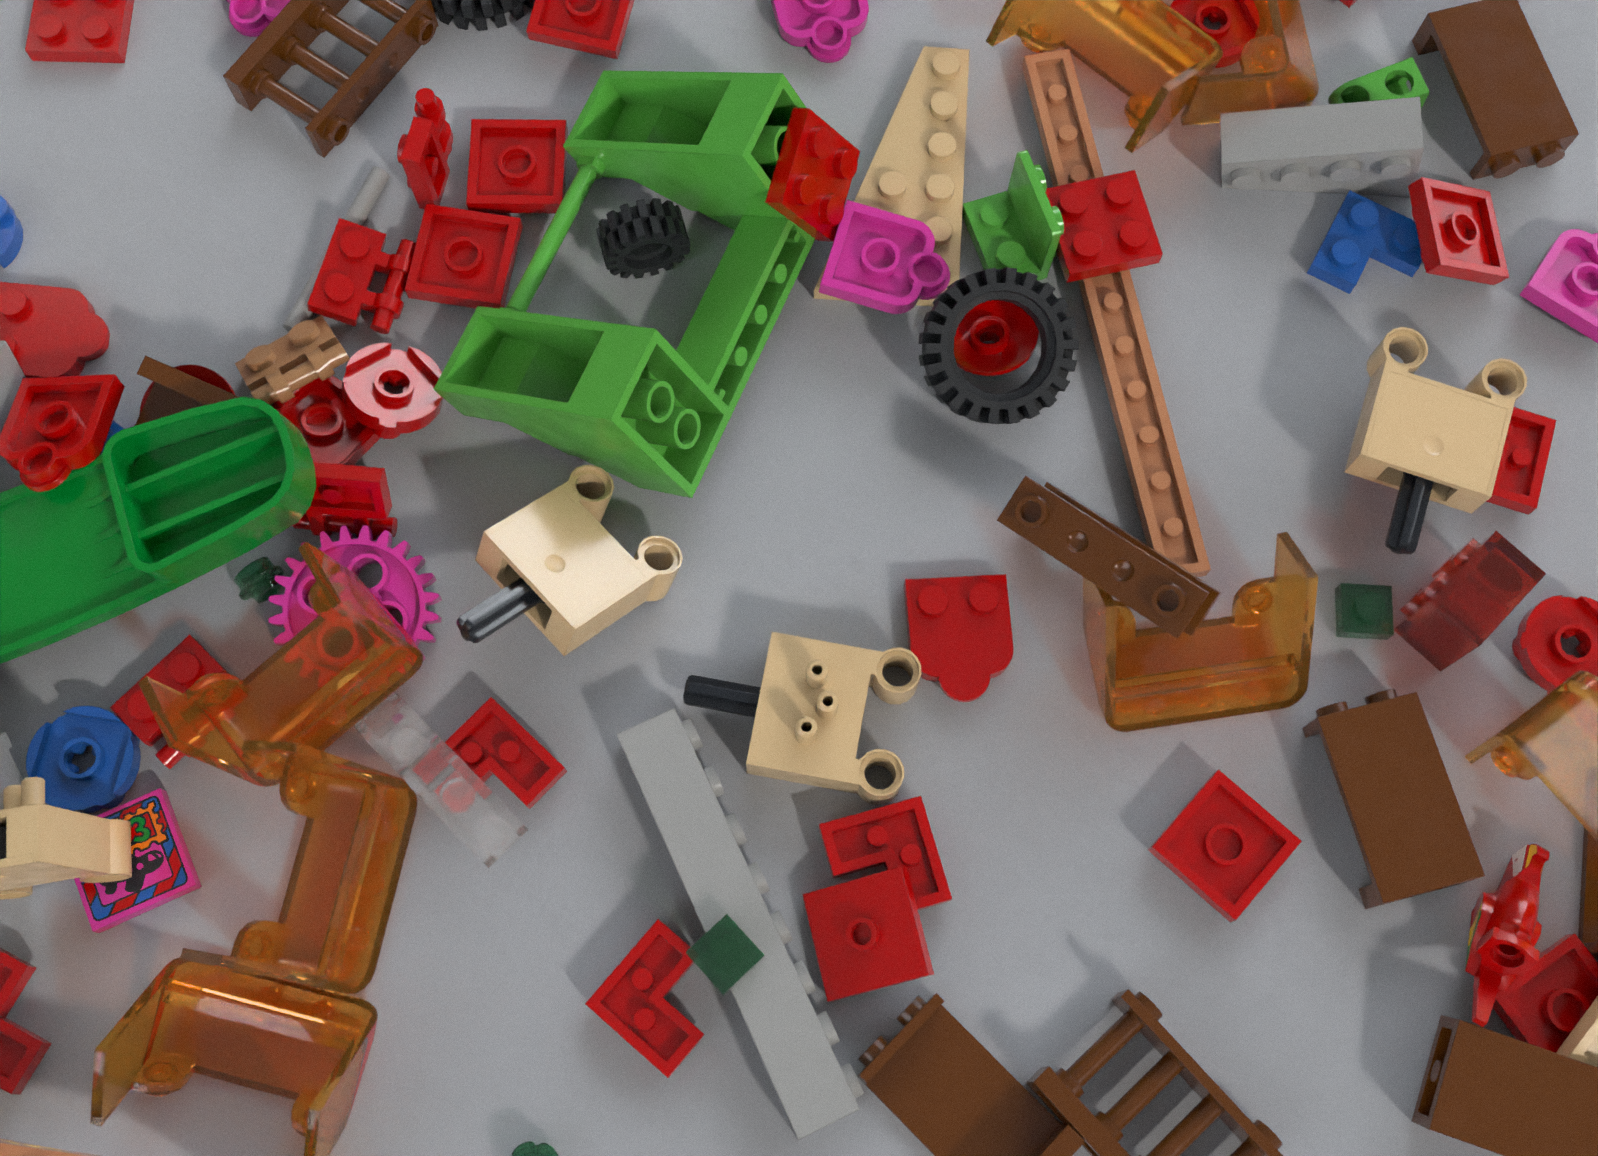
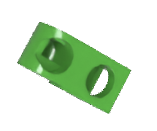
(1383, 85)

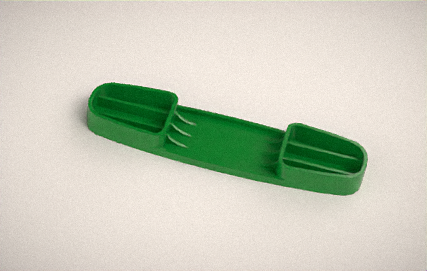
(147, 518)

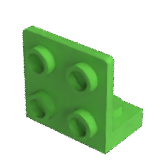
(1017, 224)

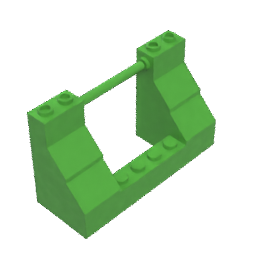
(619, 388)

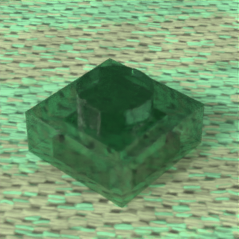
(1364, 611)
(725, 954)

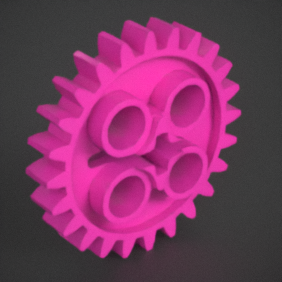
(398, 589)

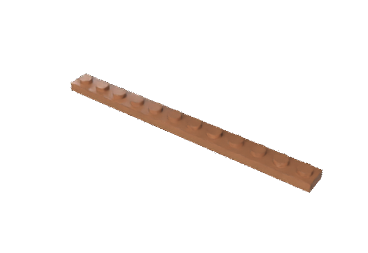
(1119, 331)

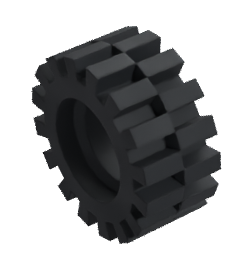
(643, 238)

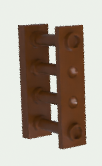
(286, 44)
(1109, 557)
(1103, 1131)

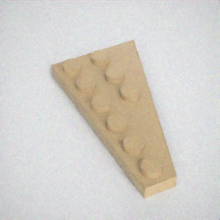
(923, 155)

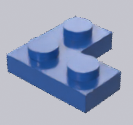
(1364, 232)

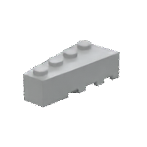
(1324, 148)

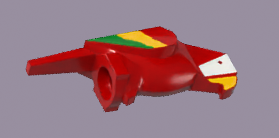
(1505, 930)

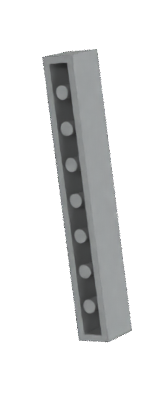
(719, 882)

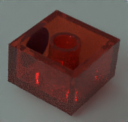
(1467, 599)

